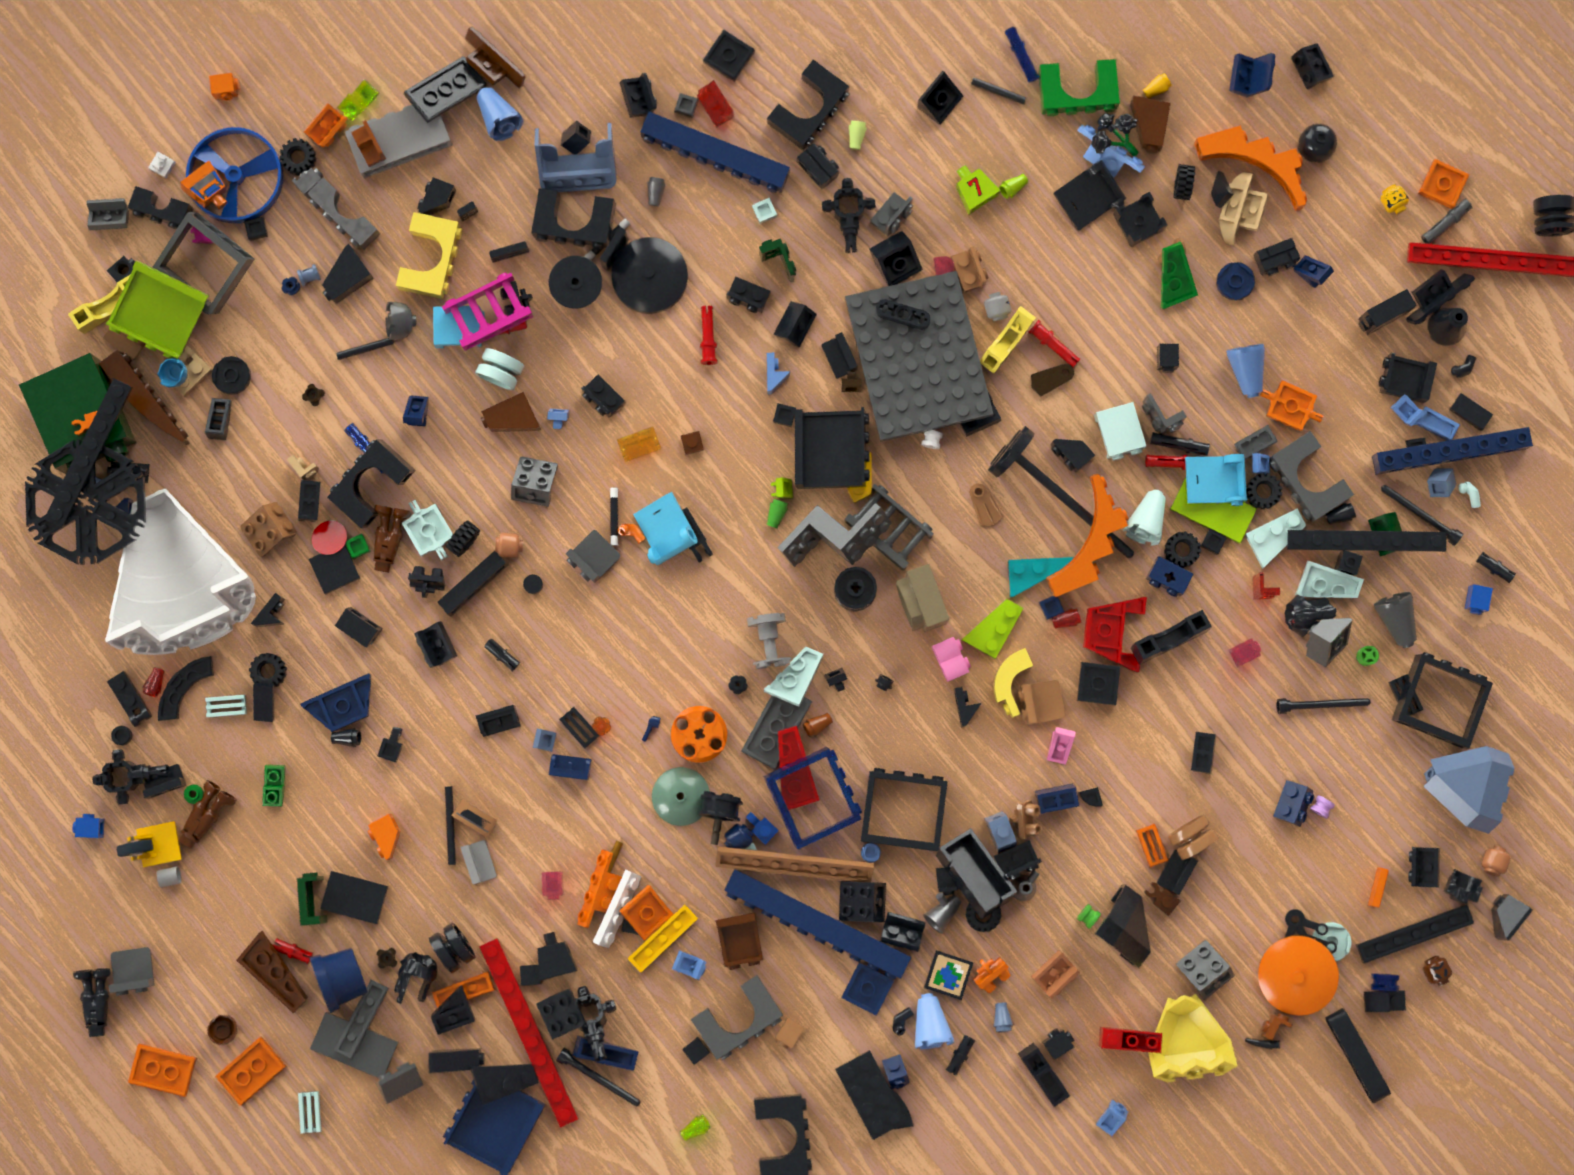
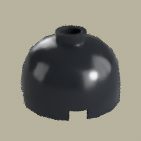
(1317, 143)

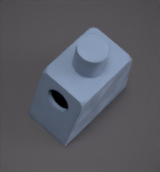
(1001, 831)

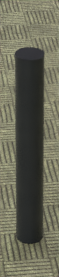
(998, 90)
(364, 348)

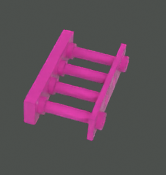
(486, 330)

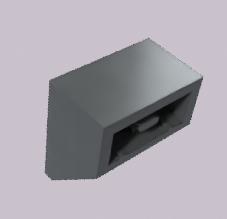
(400, 1083)

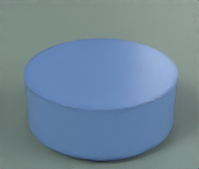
(870, 852)

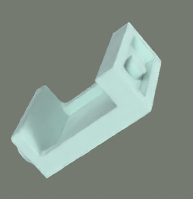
(1120, 431)

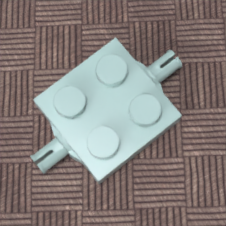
(428, 530)

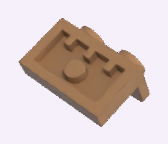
(969, 270)

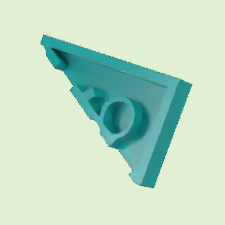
(1029, 572)

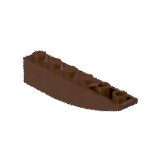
(141, 397)

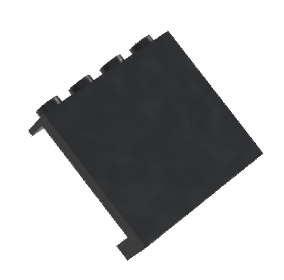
(831, 449)

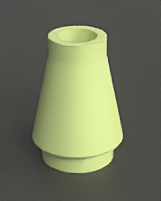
(856, 134)

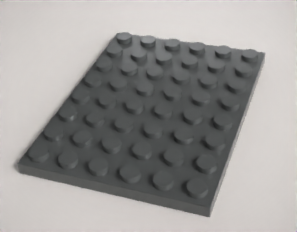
(917, 375)

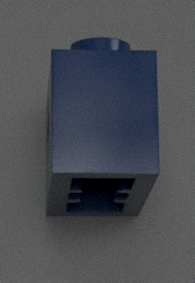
(1179, 576)

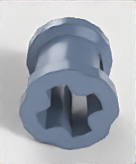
(308, 275)

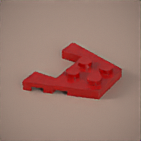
(1105, 631)

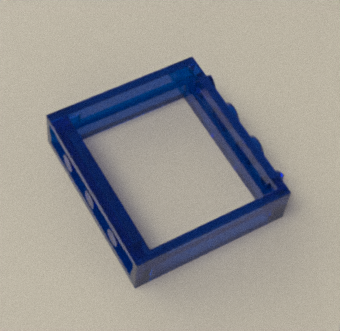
(839, 774)

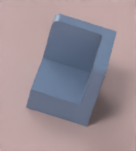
(1441, 482)

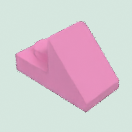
(1060, 745)

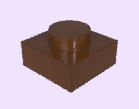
(692, 443)

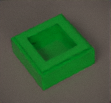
(357, 546)

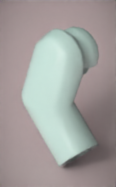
(1472, 491)

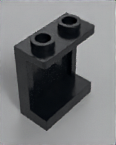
(1407, 378)

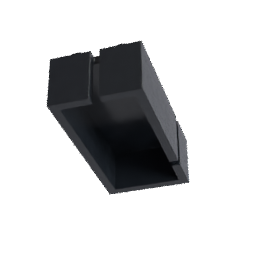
(976, 873)

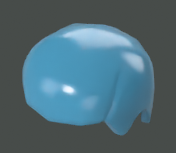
(172, 373)

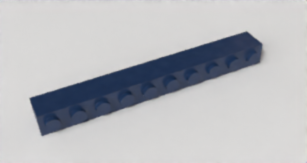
(816, 923)

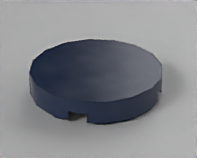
(1235, 281)

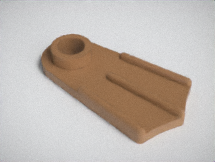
(985, 507)

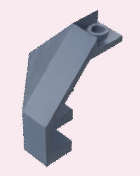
(1472, 785)

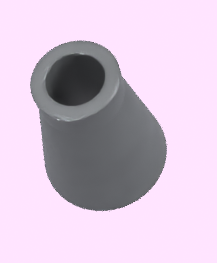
(655, 190)

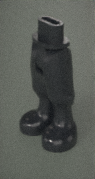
(94, 1004)

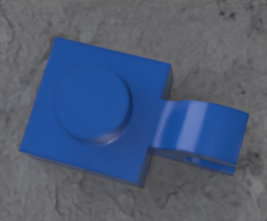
(763, 829)

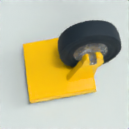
(153, 845)

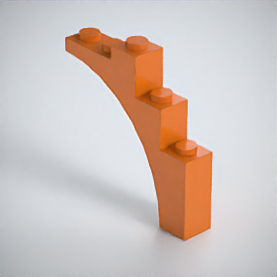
(1260, 153)
(1106, 520)

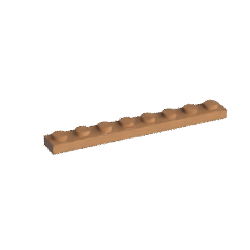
(794, 864)

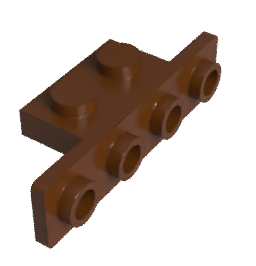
(490, 61)

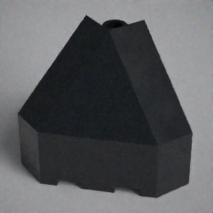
(1126, 927)

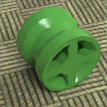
(1370, 653)
(1088, 916)

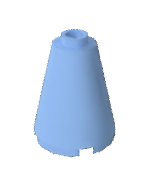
(931, 1024)

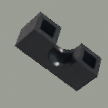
(144, 204)

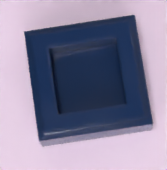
(1051, 607)

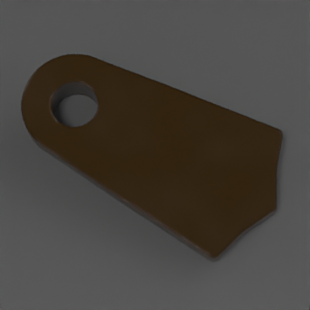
(1050, 379)

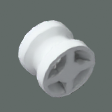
(932, 439)

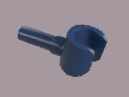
(653, 722)

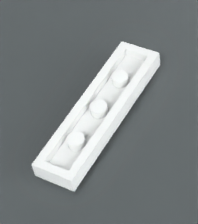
(613, 918)

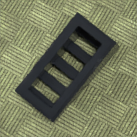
(221, 430)

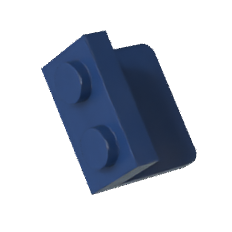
(1252, 75)

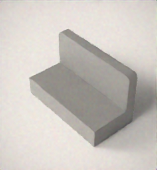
(478, 862)

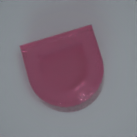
(943, 265)

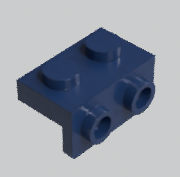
(1294, 803)

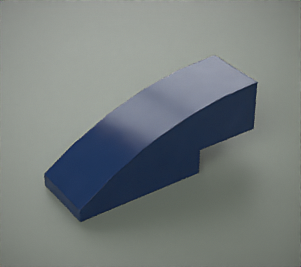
(616, 1055)

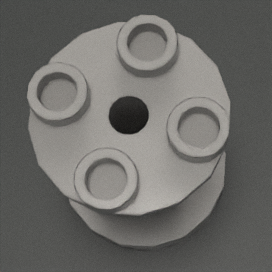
(768, 633)

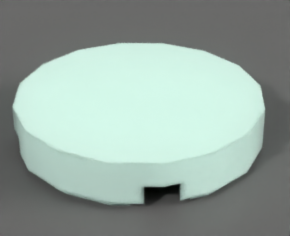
(1337, 934)

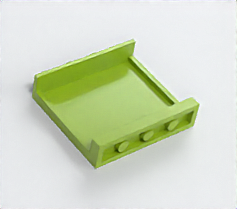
(157, 310)

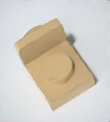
(298, 465)

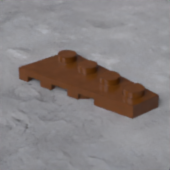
(270, 970)

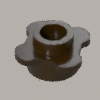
(307, 396)
(381, 958)

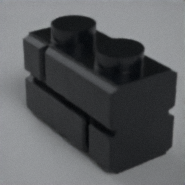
(818, 165)
(1277, 257)

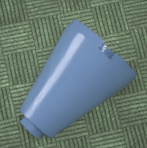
(498, 115)
(1248, 368)

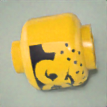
(1394, 199)

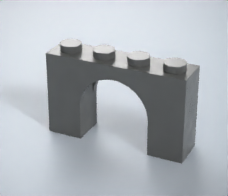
(1313, 503)
(722, 1041)

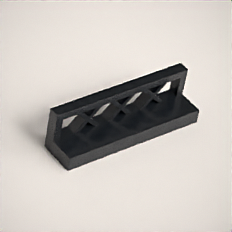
(472, 583)

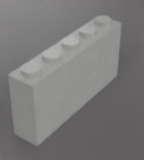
(401, 138)

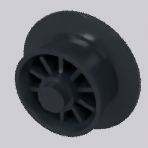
(575, 282)

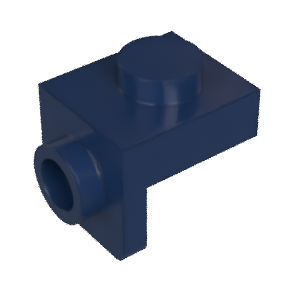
(896, 1072)

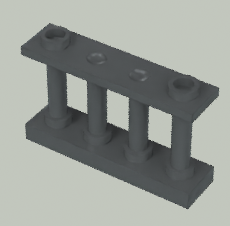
(885, 546)

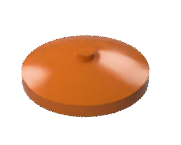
(1298, 975)

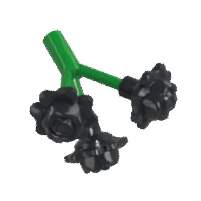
(1123, 123)

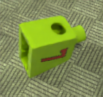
(975, 189)

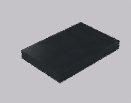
(354, 897)

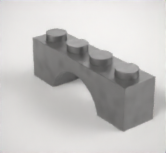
(360, 229)

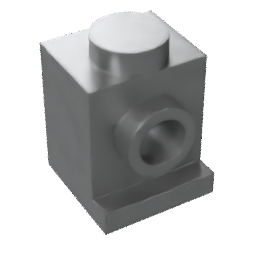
(308, 180)

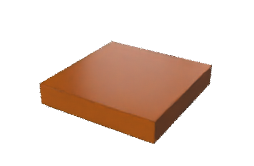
(1443, 184)
(646, 912)

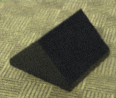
(940, 98)

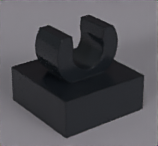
(836, 678)

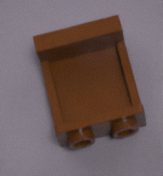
(739, 940)

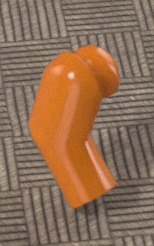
(631, 530)

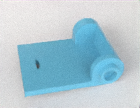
(1217, 478)
(665, 529)

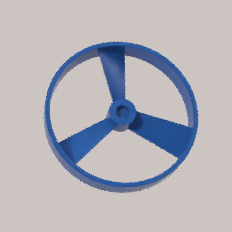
(235, 175)

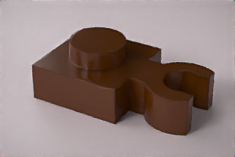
(1163, 900)

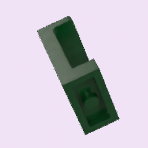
(306, 900)

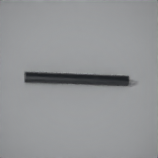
(450, 825)

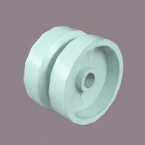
(499, 369)

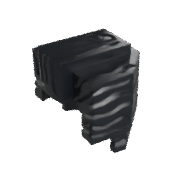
(1463, 887)

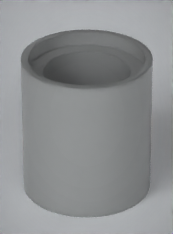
(169, 877)

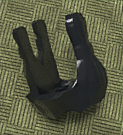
(1303, 613)
(416, 965)

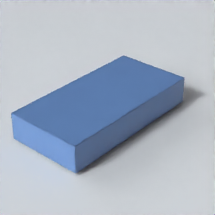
(1438, 424)

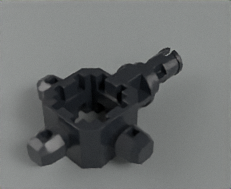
(850, 221)
(136, 774)
(593, 1029)

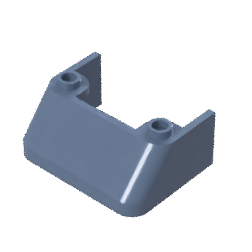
(579, 170)

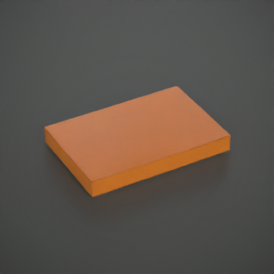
(162, 1070)
(250, 1071)

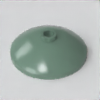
(665, 793)

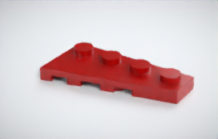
(798, 787)

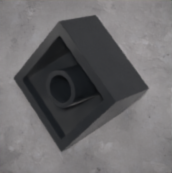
(896, 258)

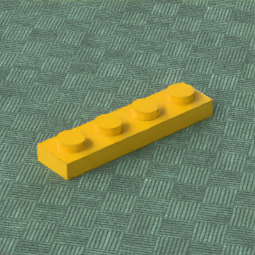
(662, 938)

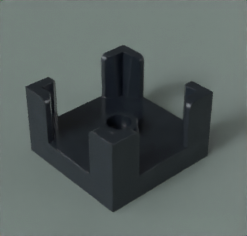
(1139, 220)

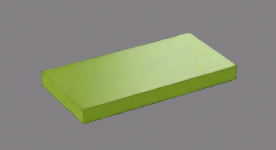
(1220, 517)

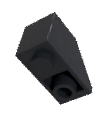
(437, 197)
(1074, 453)

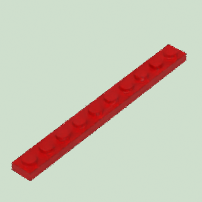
(1490, 259)
(529, 1032)

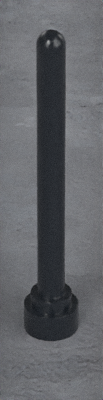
(1452, 535)
(1284, 705)
(566, 1058)

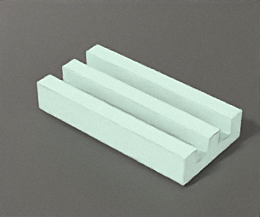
(209, 707)
(310, 1129)

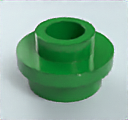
(199, 793)

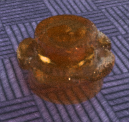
(606, 725)

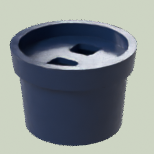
(338, 978)

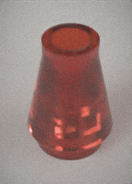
(1067, 619)
(153, 684)

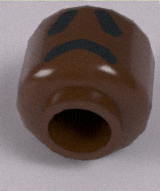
(1437, 970)

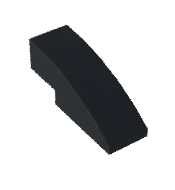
(1043, 1074)

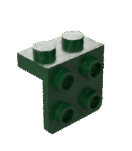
(776, 248)

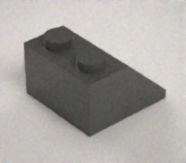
(1328, 639)

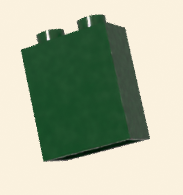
(67, 396)

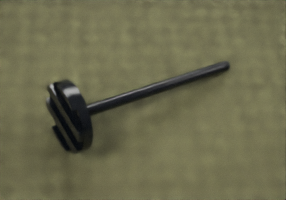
(1013, 452)

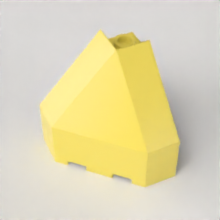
(1191, 1042)

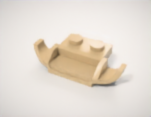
(1242, 209)

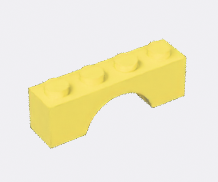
(93, 314)

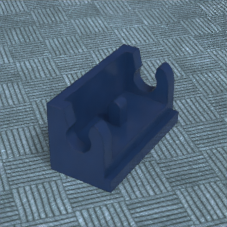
(570, 767)
(1057, 798)

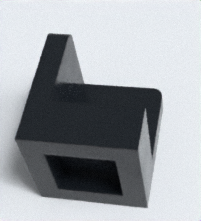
(576, 137)

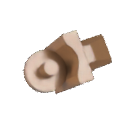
(1024, 819)

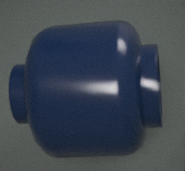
(738, 837)

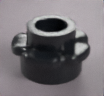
(884, 682)
(737, 689)

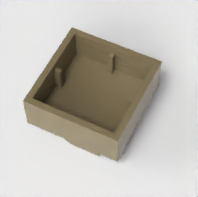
(922, 599)

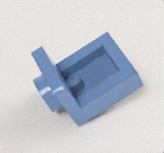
(1407, 411)
(689, 965)

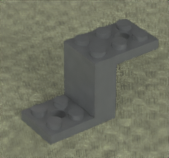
(821, 526)

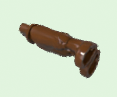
(388, 541)
(202, 819)

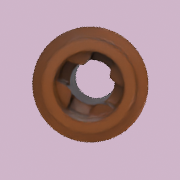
(817, 724)

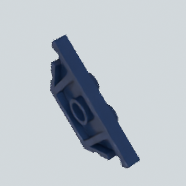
(342, 704)

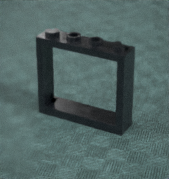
(1409, 689)
(915, 778)

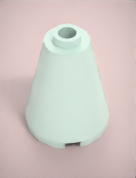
(1147, 519)

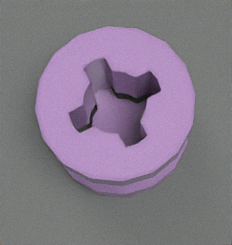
(1322, 807)

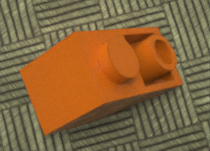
(386, 834)

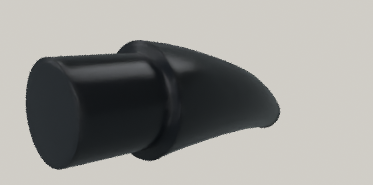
(1267, 1044)

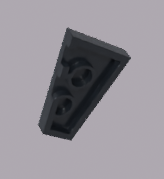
(502, 1080)

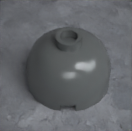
(399, 321)

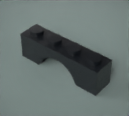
(1162, 642)

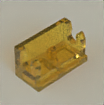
(639, 444)

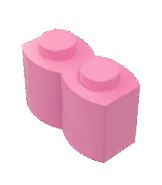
(951, 659)

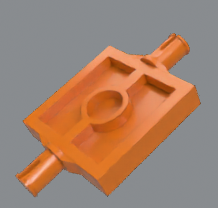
(1291, 405)

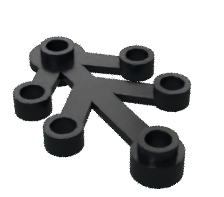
(1306, 923)

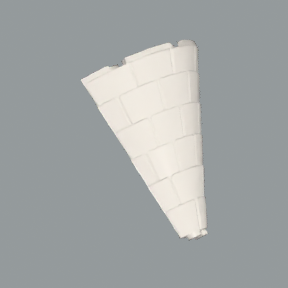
(175, 584)

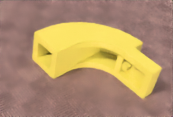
(1007, 340)
(1007, 671)

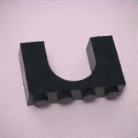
(802, 130)
(595, 233)
(347, 494)
(790, 1109)

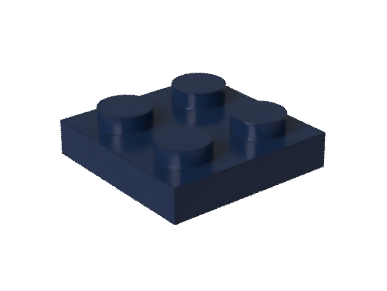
(867, 989)

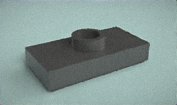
(1256, 442)

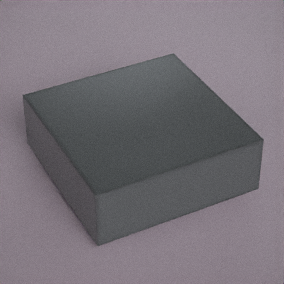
(686, 105)

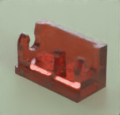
(715, 104)

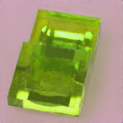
(358, 100)

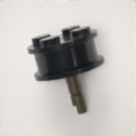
(719, 808)

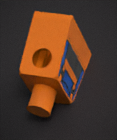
(205, 186)

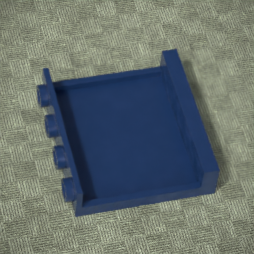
(494, 1130)

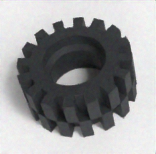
(293, 146)
(1184, 182)
(1272, 483)
(463, 538)
(1192, 543)
(263, 659)
(983, 926)

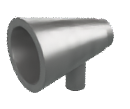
(1022, 880)
(942, 913)

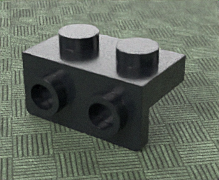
(638, 95)
(435, 645)
(1424, 867)

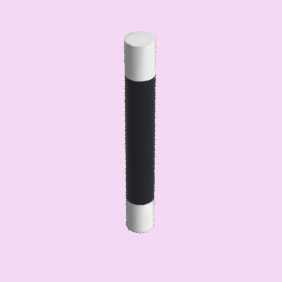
(592, 253)
(614, 516)

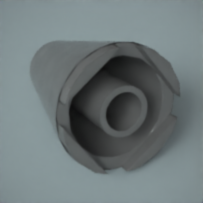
(1398, 617)

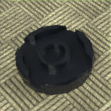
(231, 375)

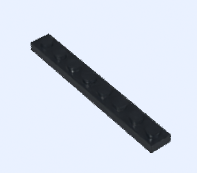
(88, 453)
(1366, 540)

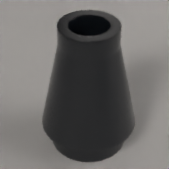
(1341, 514)
(347, 737)

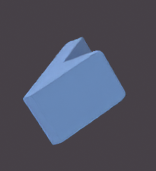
(774, 379)

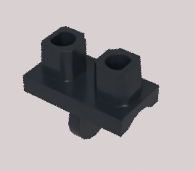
(524, 298)
(426, 583)

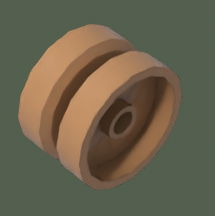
(1194, 840)

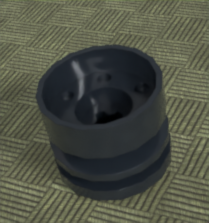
(1554, 215)

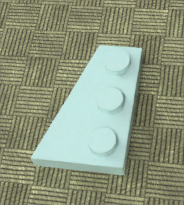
(1327, 582)

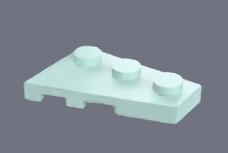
(1272, 537)
(796, 678)

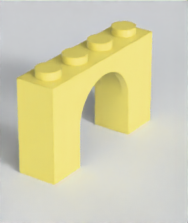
(432, 282)

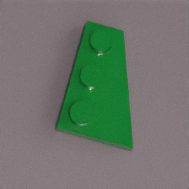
(1176, 277)

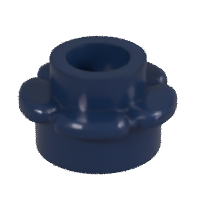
(295, 286)

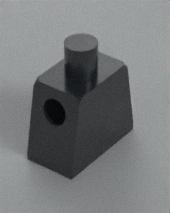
(554, 958)

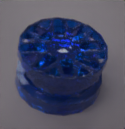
(1381, 980)

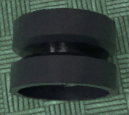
(855, 577)
(452, 947)

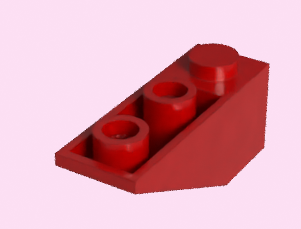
(1130, 1040)

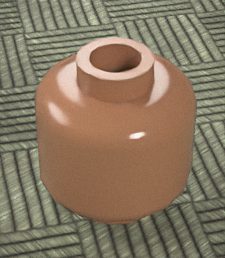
(508, 545)
(1495, 861)

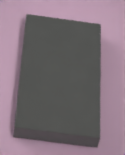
(776, 716)
(372, 1054)

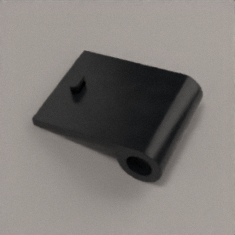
(1091, 193)

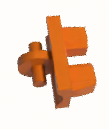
(989, 972)

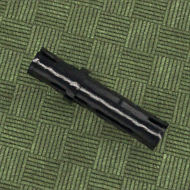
(1180, 444)

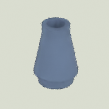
(1002, 1018)

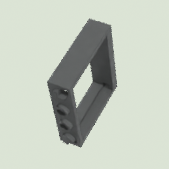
(221, 240)

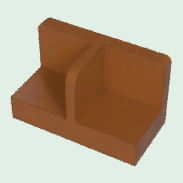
(368, 145)

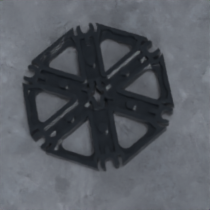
(86, 521)

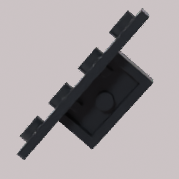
(1435, 293)

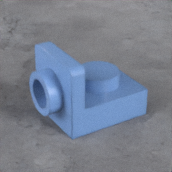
(1112, 1118)

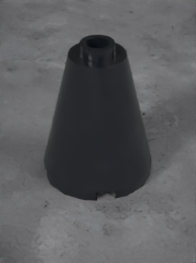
(1448, 325)

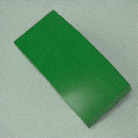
(273, 785)

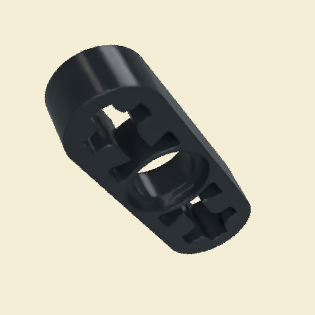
(888, 314)

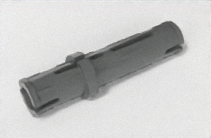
(1452, 216)

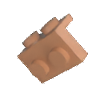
(1055, 974)

